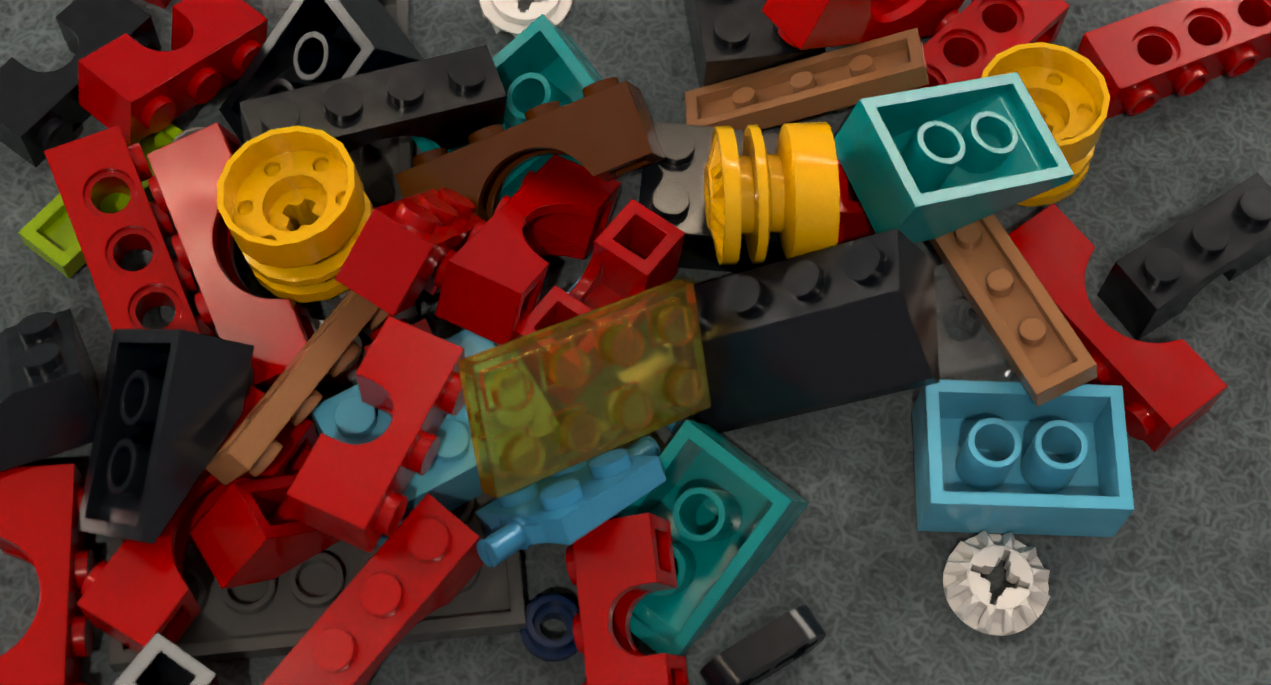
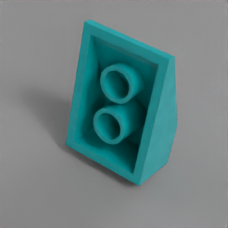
(535, 70)
(948, 155)
(723, 526)

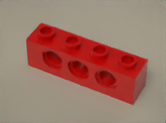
(986, 30)
(1177, 49)
(85, 175)

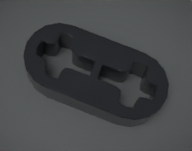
(766, 650)

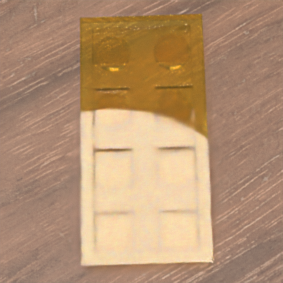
(584, 386)

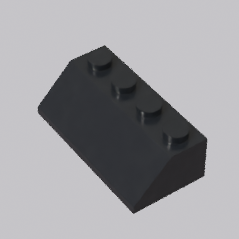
(818, 331)

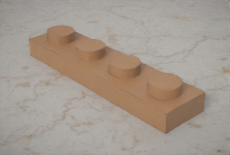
(812, 84)
(1016, 309)
(294, 392)

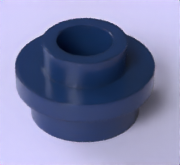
(536, 614)

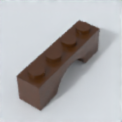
(603, 131)

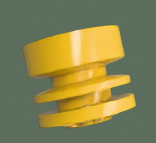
(1069, 98)
(772, 193)
(294, 210)

